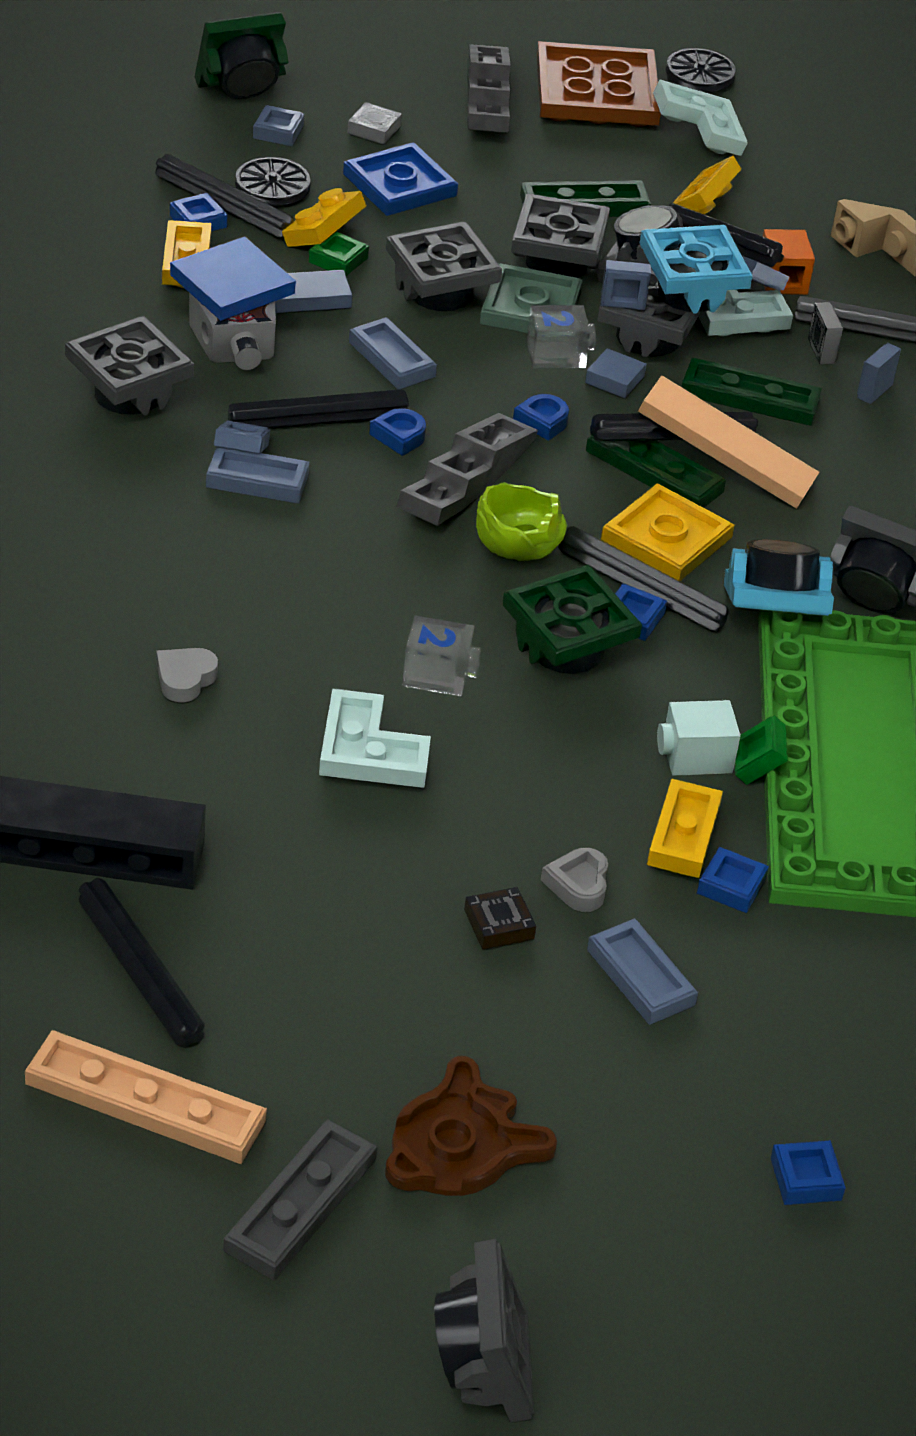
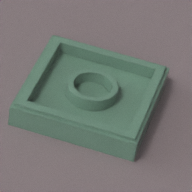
(511, 299)

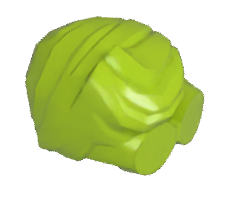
(520, 521)

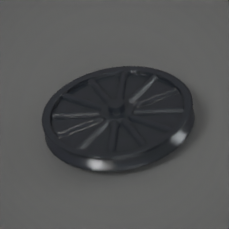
(700, 69)
(273, 180)

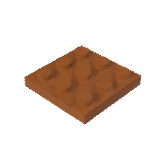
(597, 83)

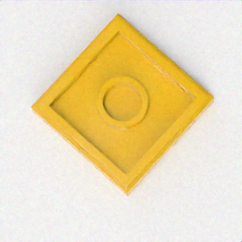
(667, 532)

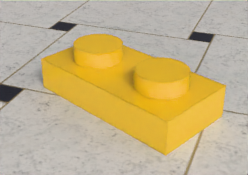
(709, 185)
(324, 218)
(183, 240)
(684, 828)

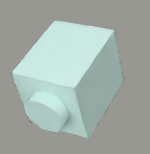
(699, 737)

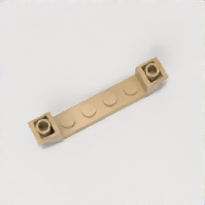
(872, 227)

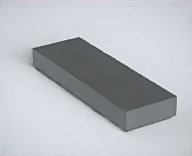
(300, 1199)

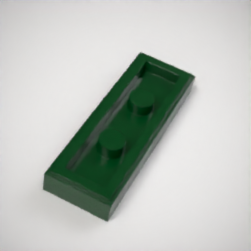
(617, 195)
(752, 391)
(656, 463)

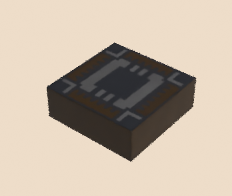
(500, 918)

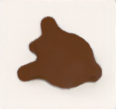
(462, 1136)

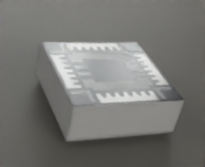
(374, 123)
(825, 333)

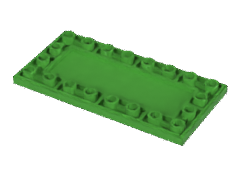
(848, 792)

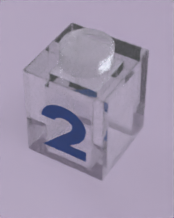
(559, 336)
(440, 656)

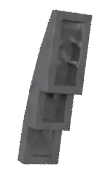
(488, 88)
(463, 474)

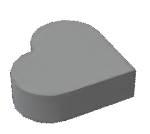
(185, 672)
(578, 878)

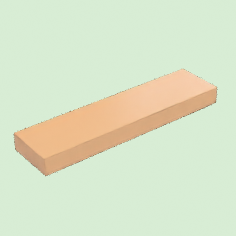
(728, 441)
(146, 1096)

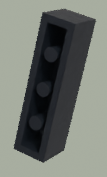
(100, 832)

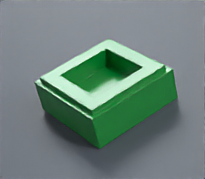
(339, 253)
(761, 749)

